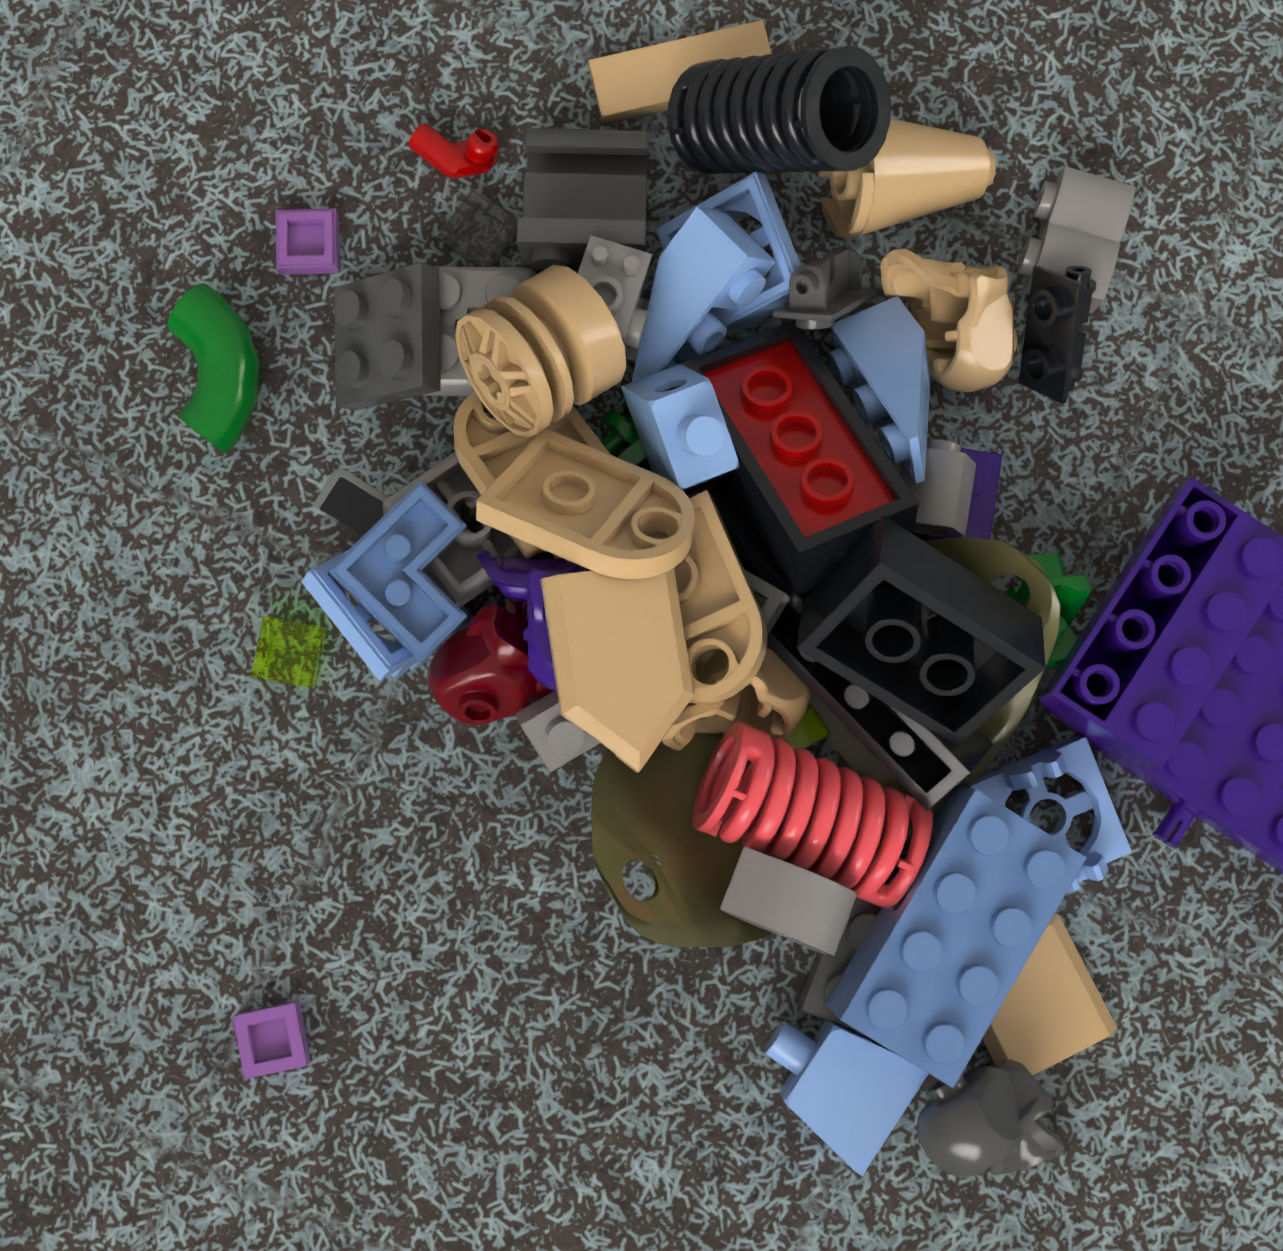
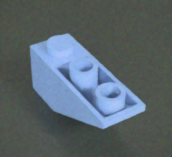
(698, 289)
(887, 367)

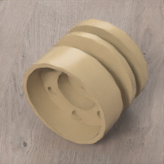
(541, 350)

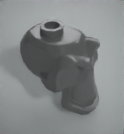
(988, 1122)

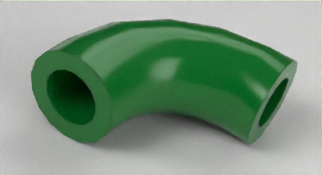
(225, 363)

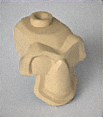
(962, 315)
(770, 702)

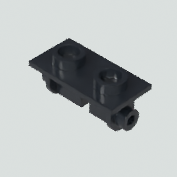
(1051, 338)

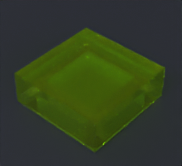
(289, 652)

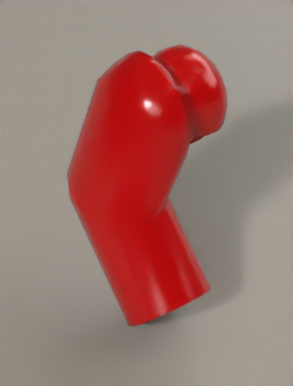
(458, 159)

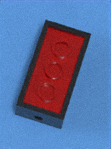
(804, 454)

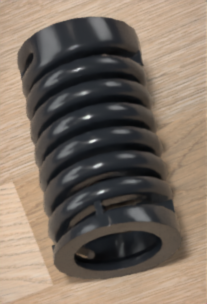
(781, 112)

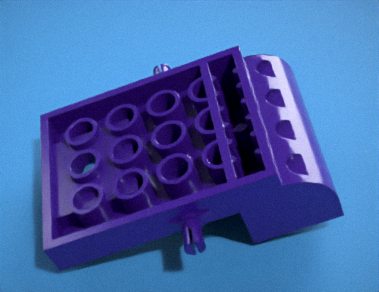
(1188, 671)

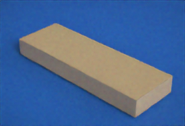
(643, 78)

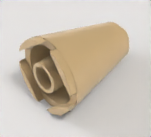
(909, 178)

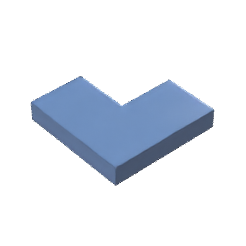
(388, 569)

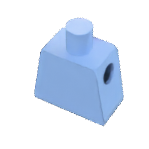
(681, 427)
(845, 1087)

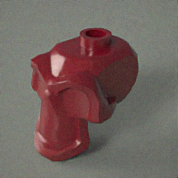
(484, 668)

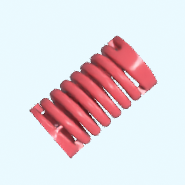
(811, 814)

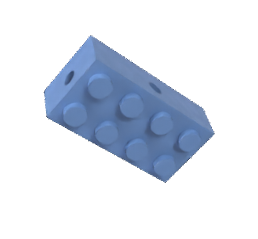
(958, 936)

